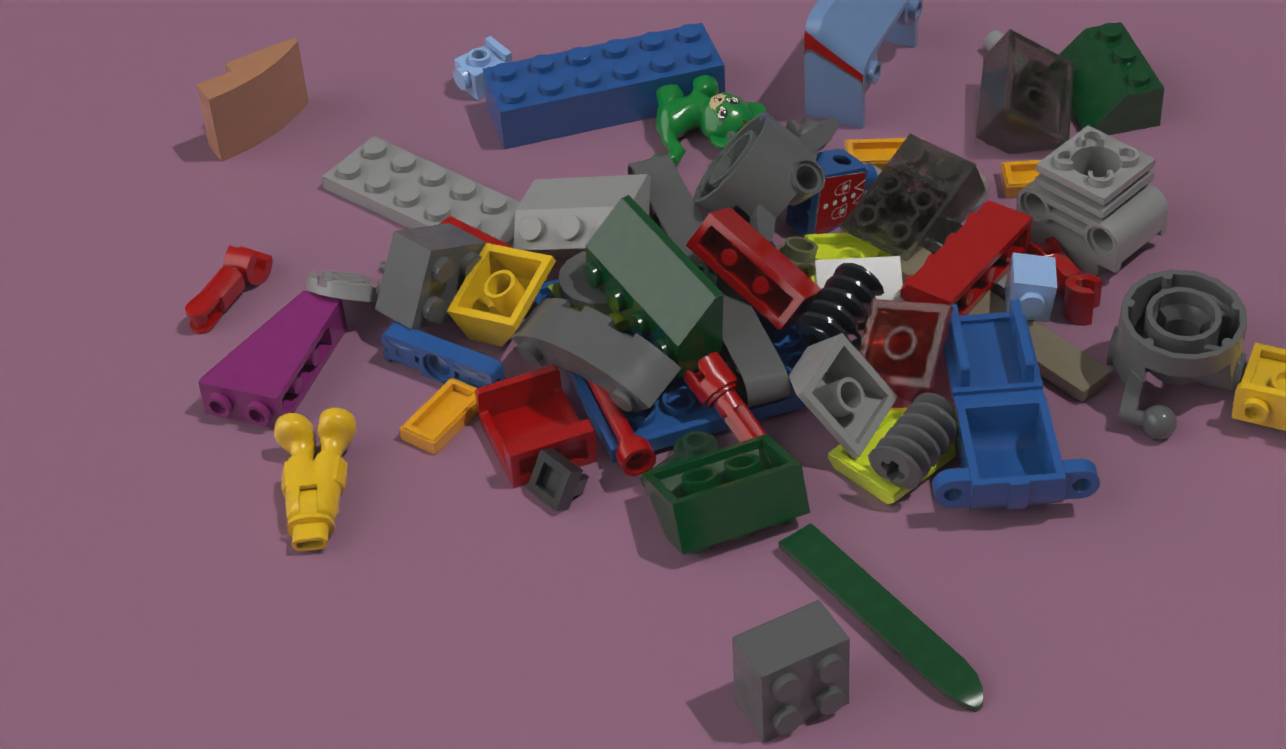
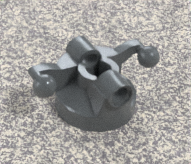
(762, 170)
(1182, 333)

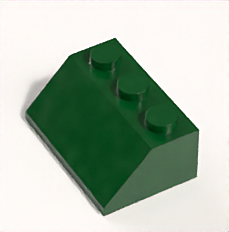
(1112, 82)
(727, 493)

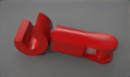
(238, 267)
(1079, 290)

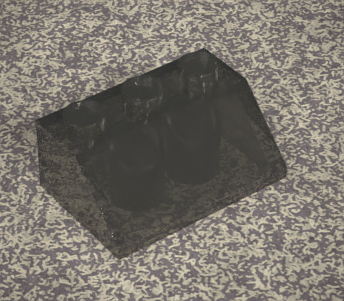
(1024, 96)

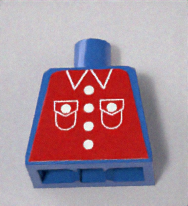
(843, 189)

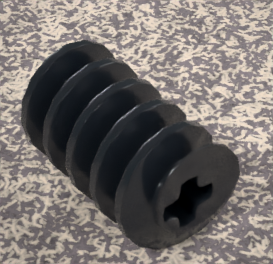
(839, 304)

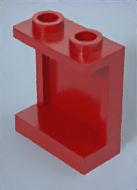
(529, 416)

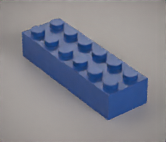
(596, 84)

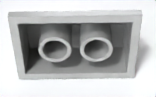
(564, 213)

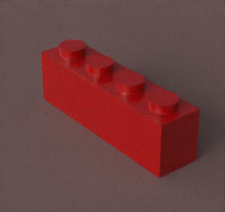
(971, 259)

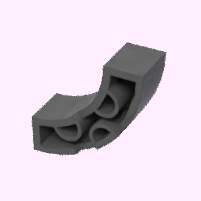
(590, 347)

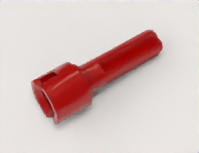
(716, 387)

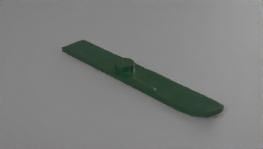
(885, 616)

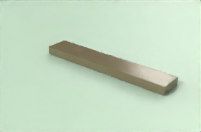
(1056, 358)

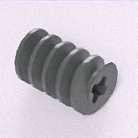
(915, 441)

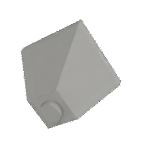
(842, 392)

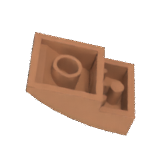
(253, 98)

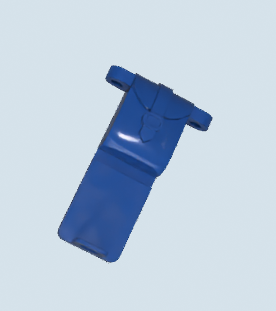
(1003, 420)

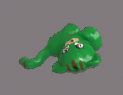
(703, 109)

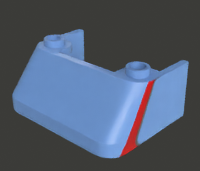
(842, 52)

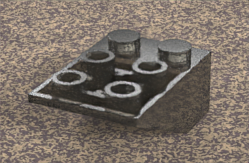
(916, 199)

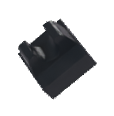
(556, 479)

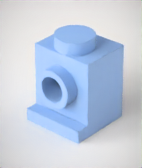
(468, 67)

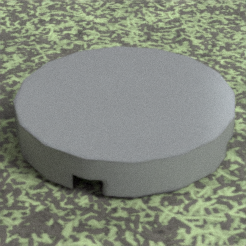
(343, 285)

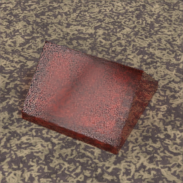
(906, 344)

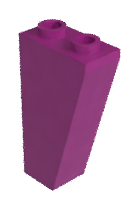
(276, 362)

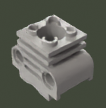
(1095, 201)

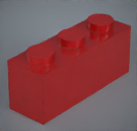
(753, 267)

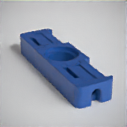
(422, 353)

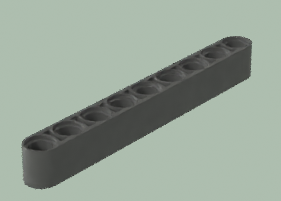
(745, 341)

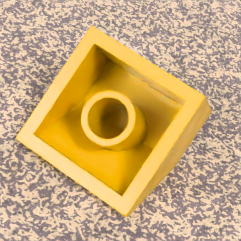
(499, 293)

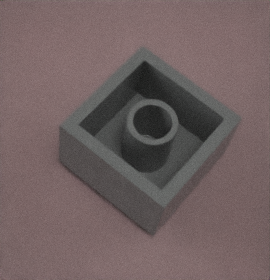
(426, 273)
(791, 670)

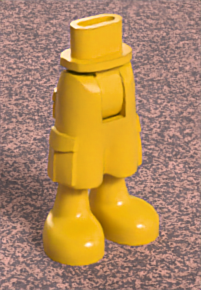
(309, 485)

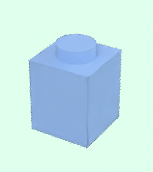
(1032, 282)

